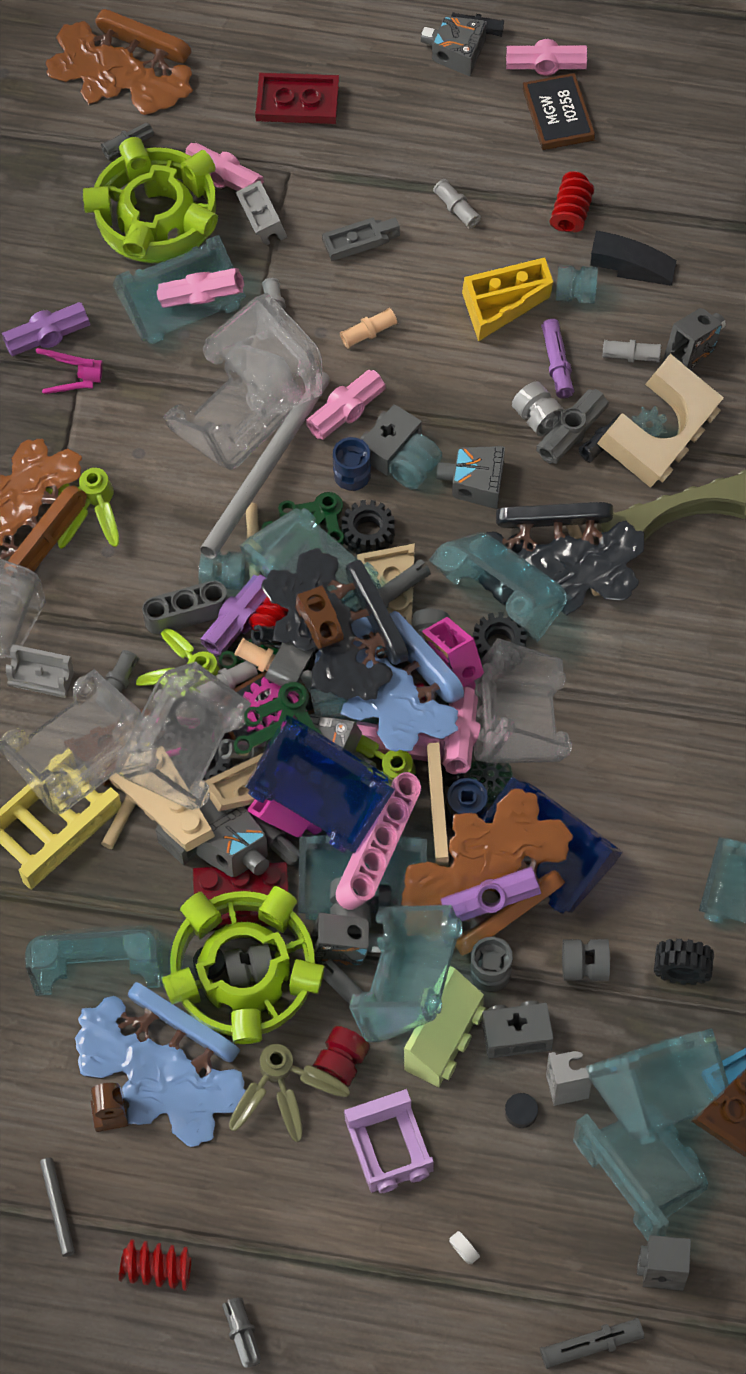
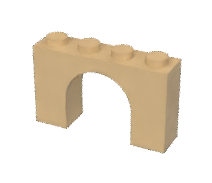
(651, 456)

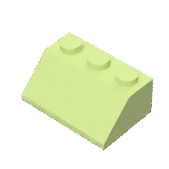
(435, 1044)

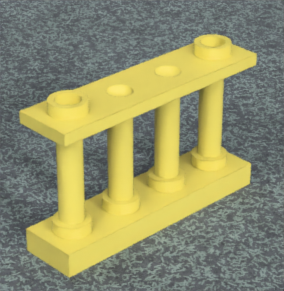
(56, 846)

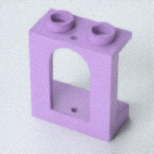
(379, 1110)

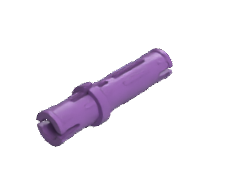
(559, 367)

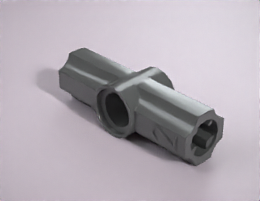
(563, 436)

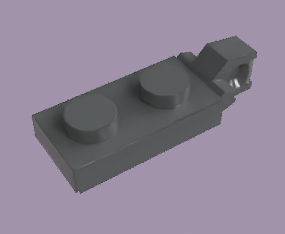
(359, 237)

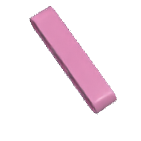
(374, 853)

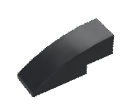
(632, 259)

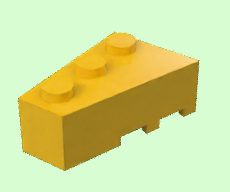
(505, 294)

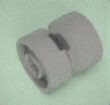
(537, 406)

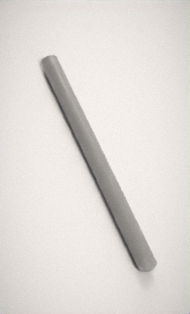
(258, 475)

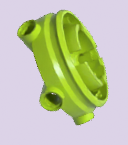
(159, 173)
(247, 1003)

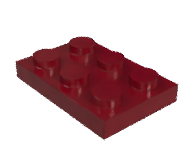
(297, 98)
(215, 883)

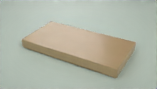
(437, 805)

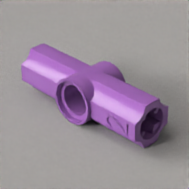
(45, 329)
(234, 617)
(511, 887)

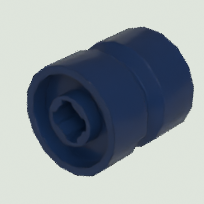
(351, 463)
(466, 796)

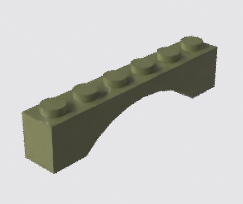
(719, 497)

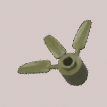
(286, 1098)

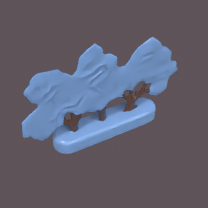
(398, 701)
(157, 1074)

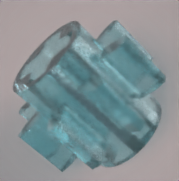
(651, 415)

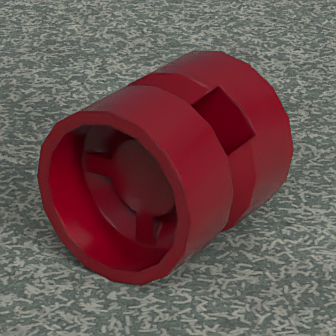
(343, 1052)

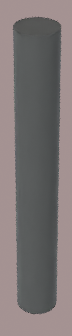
(57, 1207)

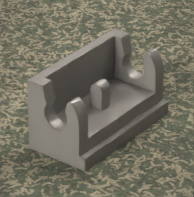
(261, 212)
(39, 671)
(564, 1083)

